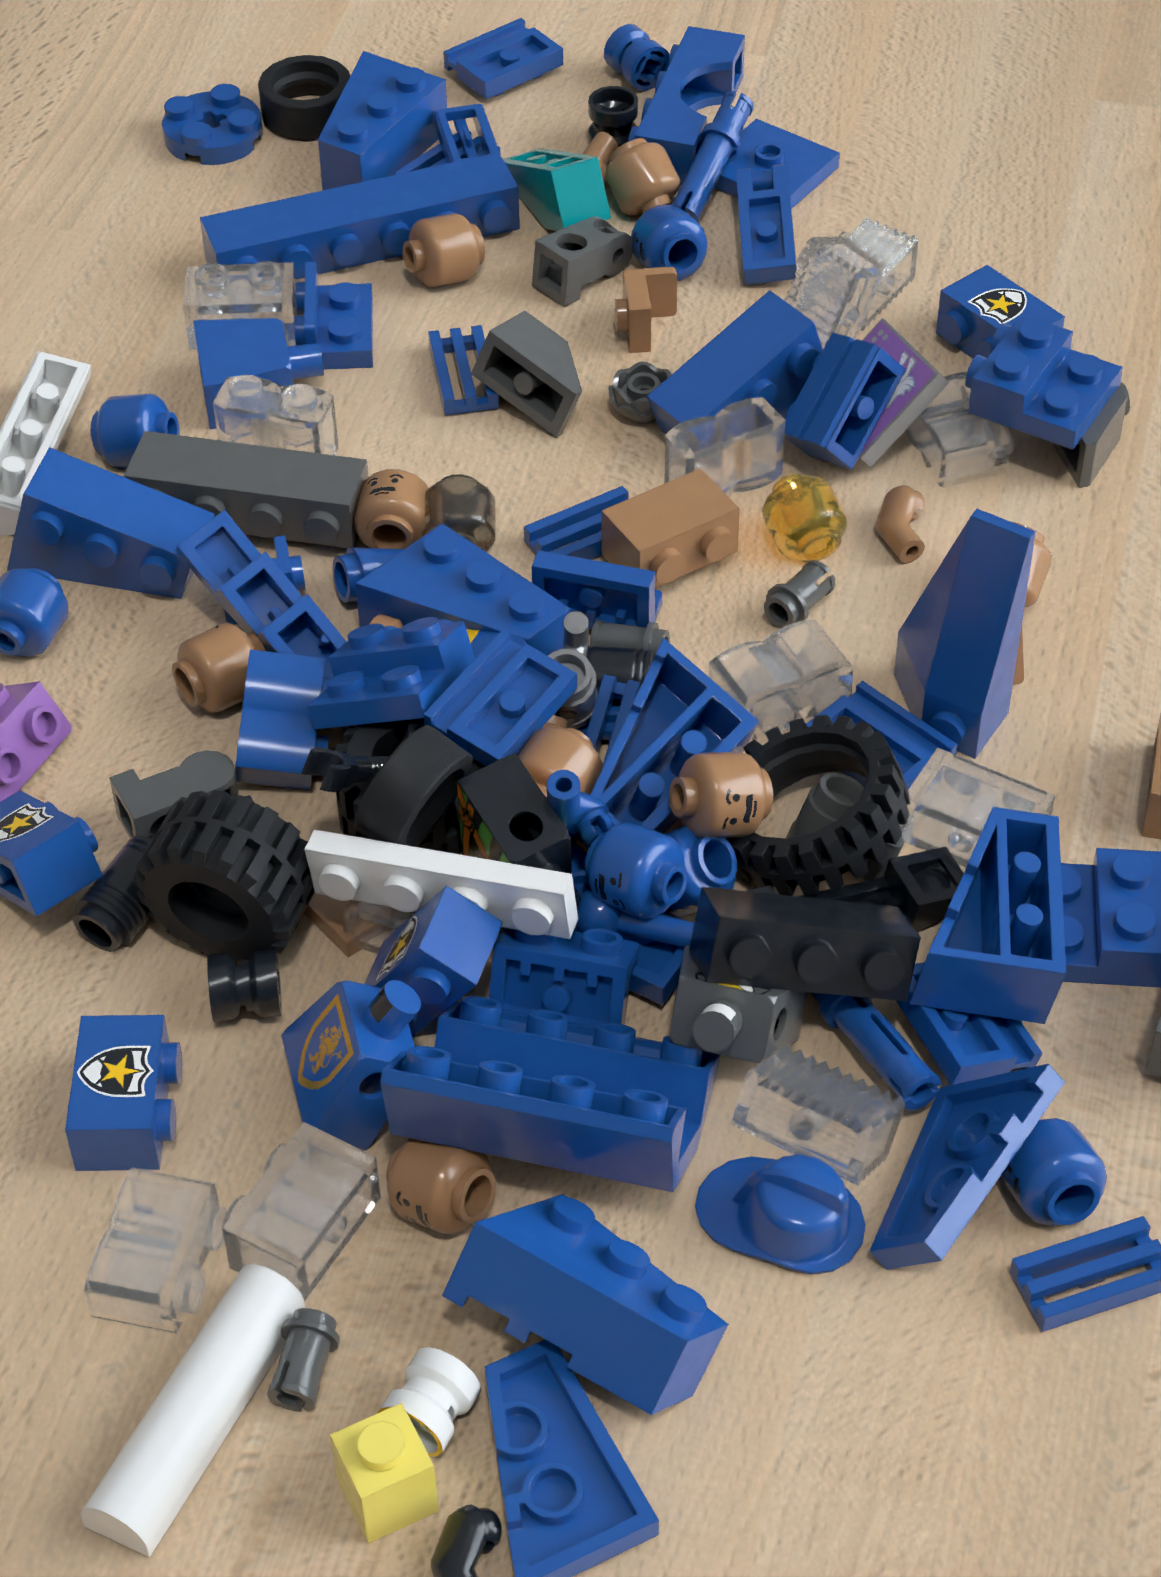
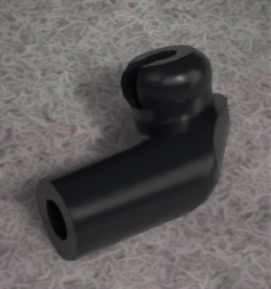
(463, 1539)

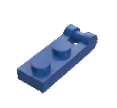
(766, 225)

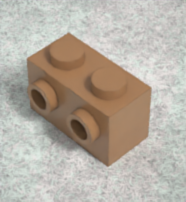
(672, 528)

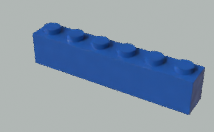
(365, 218)

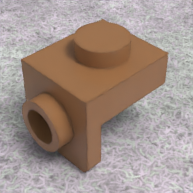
(645, 296)

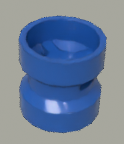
(636, 56)

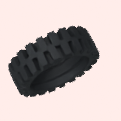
(847, 841)

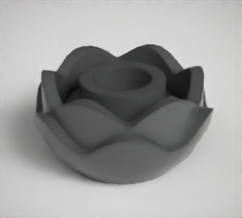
(631, 390)

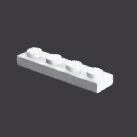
(410, 876)

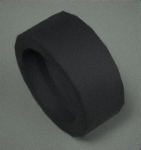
(300, 77)
(413, 788)

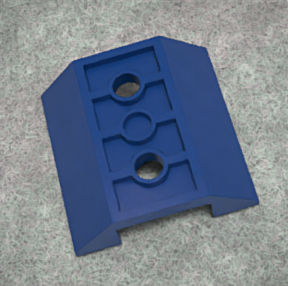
(554, 1093)

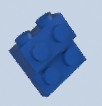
(1040, 382)
(391, 672)
(1113, 918)

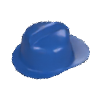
(782, 1212)

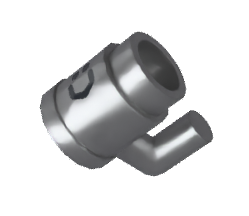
(580, 704)

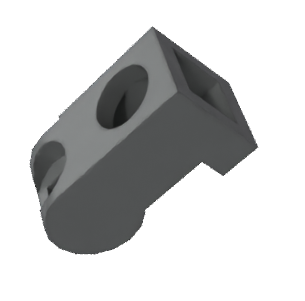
(577, 257)
(146, 802)

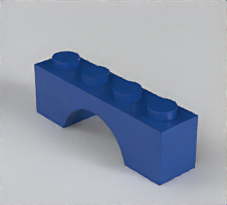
(696, 77)

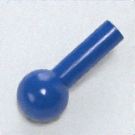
(662, 928)

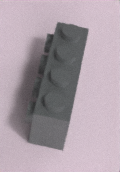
(259, 486)

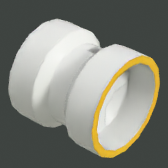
(434, 1394)

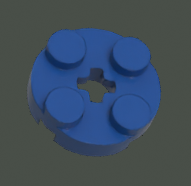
(212, 125)

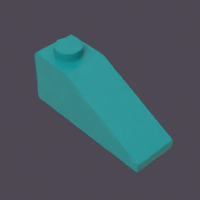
(559, 186)

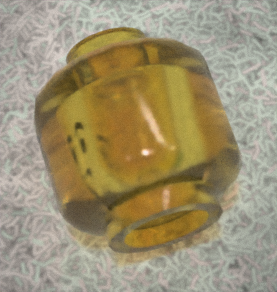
(804, 517)

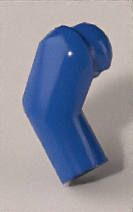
(577, 809)

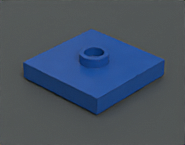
(769, 145)

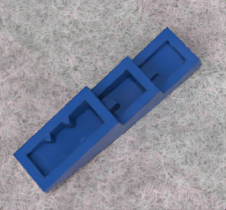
(258, 592)

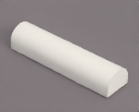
(34, 424)
(193, 1412)

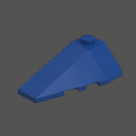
(965, 633)

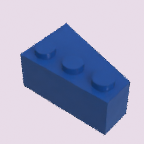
(756, 356)
(670, 720)

